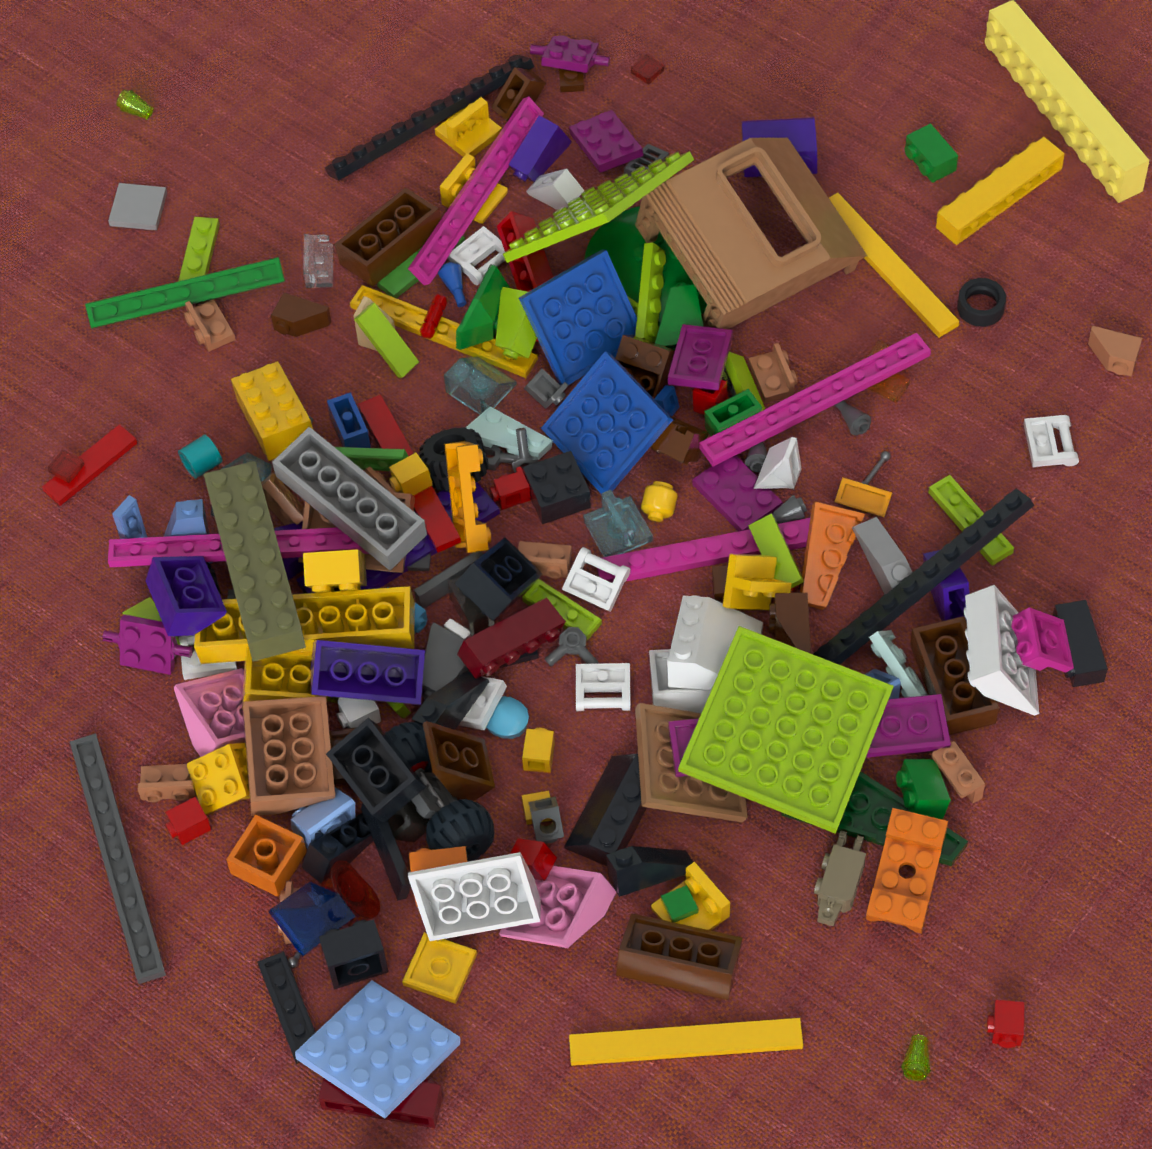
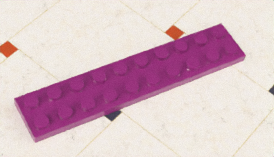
(904, 728)

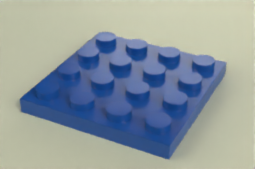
(580, 316)
(607, 423)

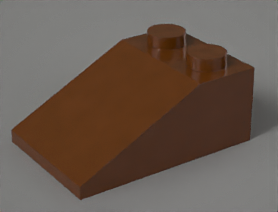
(790, 620)
(459, 761)

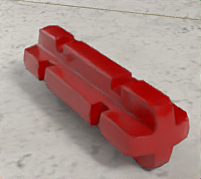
(433, 316)

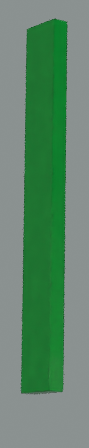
(178, 293)

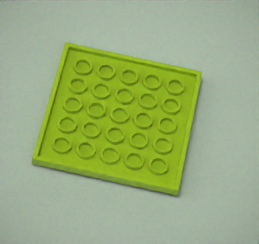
(597, 205)
(786, 729)

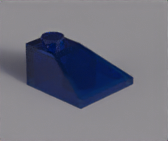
(310, 914)

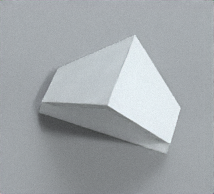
(780, 466)

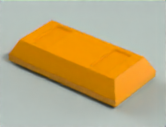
(863, 497)

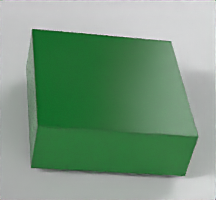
(679, 904)

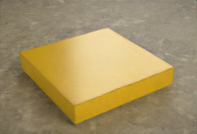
(440, 968)

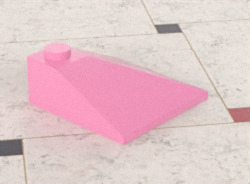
(213, 710)
(569, 907)

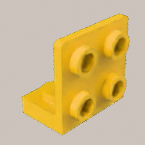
(456, 180)
(220, 777)
(711, 903)

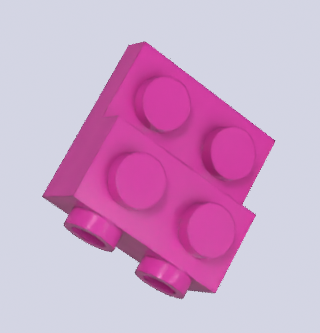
(1042, 640)

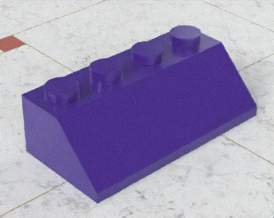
(367, 672)

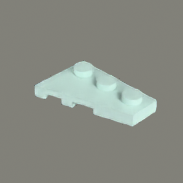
(500, 430)
(895, 659)

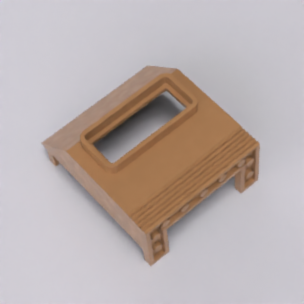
(724, 244)

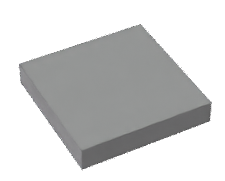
(137, 206)

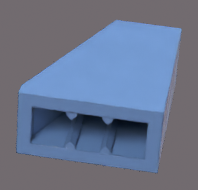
(188, 519)

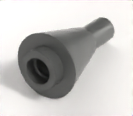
(856, 420)
(756, 457)
(790, 510)

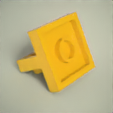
(469, 129)
(752, 582)

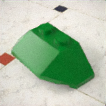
(482, 315)

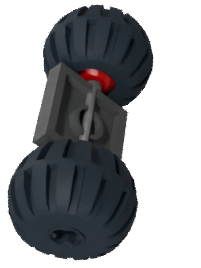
(451, 820)

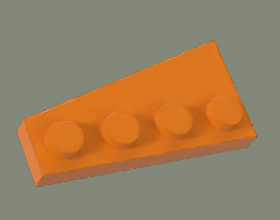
(826, 550)

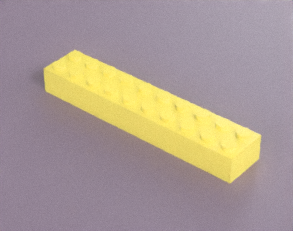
(1066, 101)

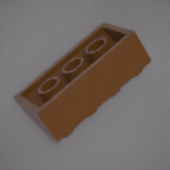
(679, 956)

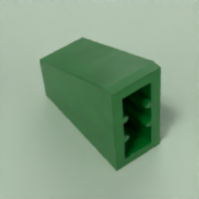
(680, 309)

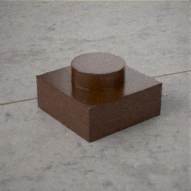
(570, 80)

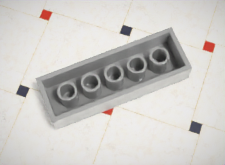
(349, 498)

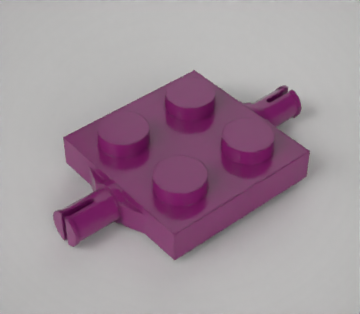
(570, 54)
(146, 645)

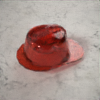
(352, 889)

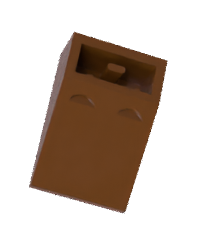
(646, 362)

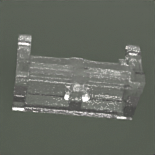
(318, 261)

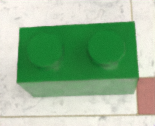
(931, 153)
(923, 787)

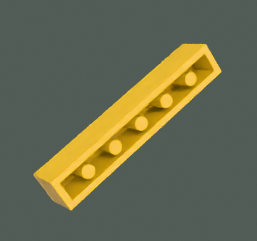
(999, 190)

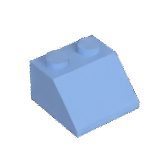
(323, 817)

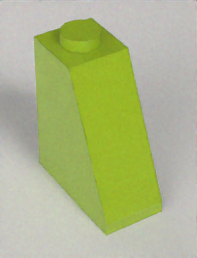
(513, 327)

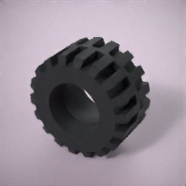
(434, 455)

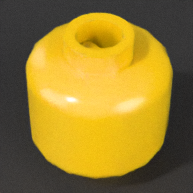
(659, 501)

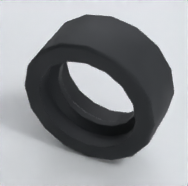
(981, 317)

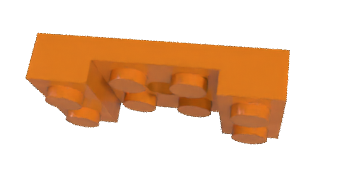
(914, 842)

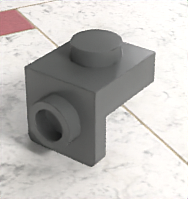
(545, 389)

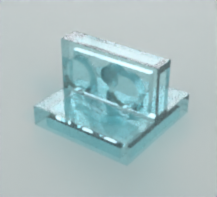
(617, 525)

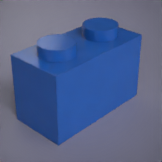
(348, 422)

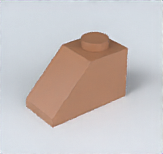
(1115, 350)

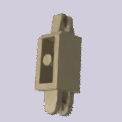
(841, 879)

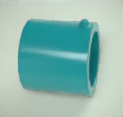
(200, 456)

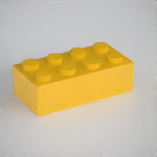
(271, 408)
(334, 570)

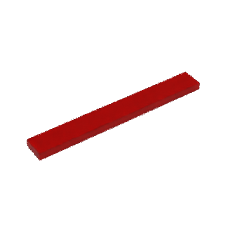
(427, 504)

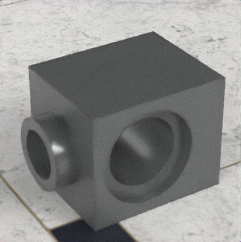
(545, 809)

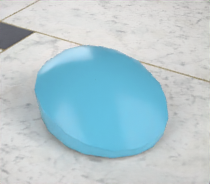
(508, 719)

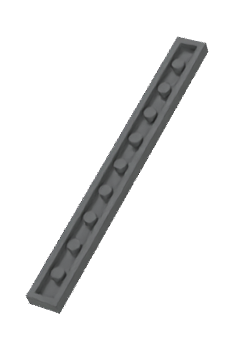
(117, 859)

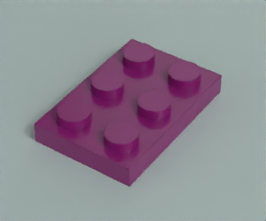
(606, 141)
(700, 357)
(732, 492)

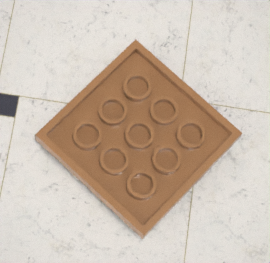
(657, 774)

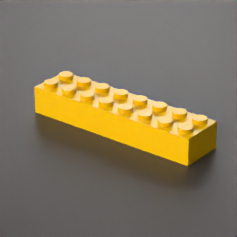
(351, 616)

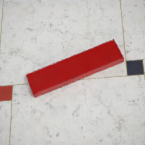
(96, 460)

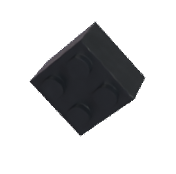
(557, 487)
(353, 953)

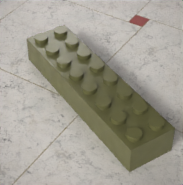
(254, 561)

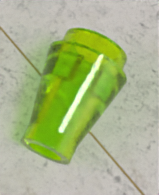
(133, 104)
(916, 1061)

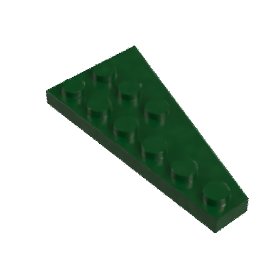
(870, 813)

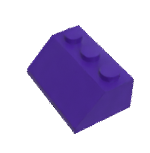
(798, 130)
(184, 594)

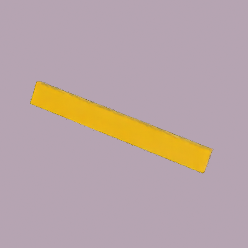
(896, 272)
(412, 317)
(685, 1041)

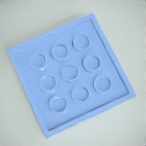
(378, 1048)

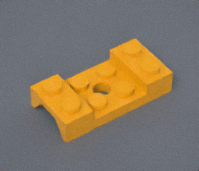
(461, 460)

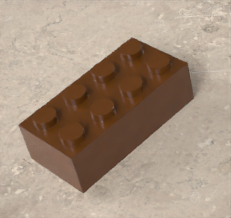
(388, 237)
(944, 670)

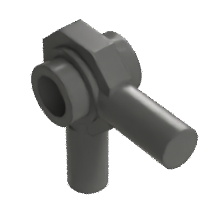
(571, 642)

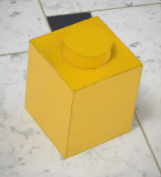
(410, 475)
(538, 750)

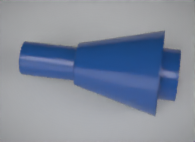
(452, 277)

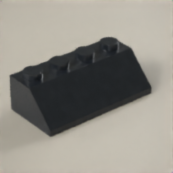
(610, 812)

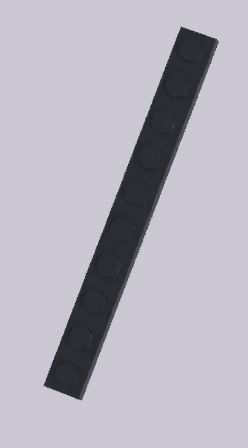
(423, 120)
(926, 577)

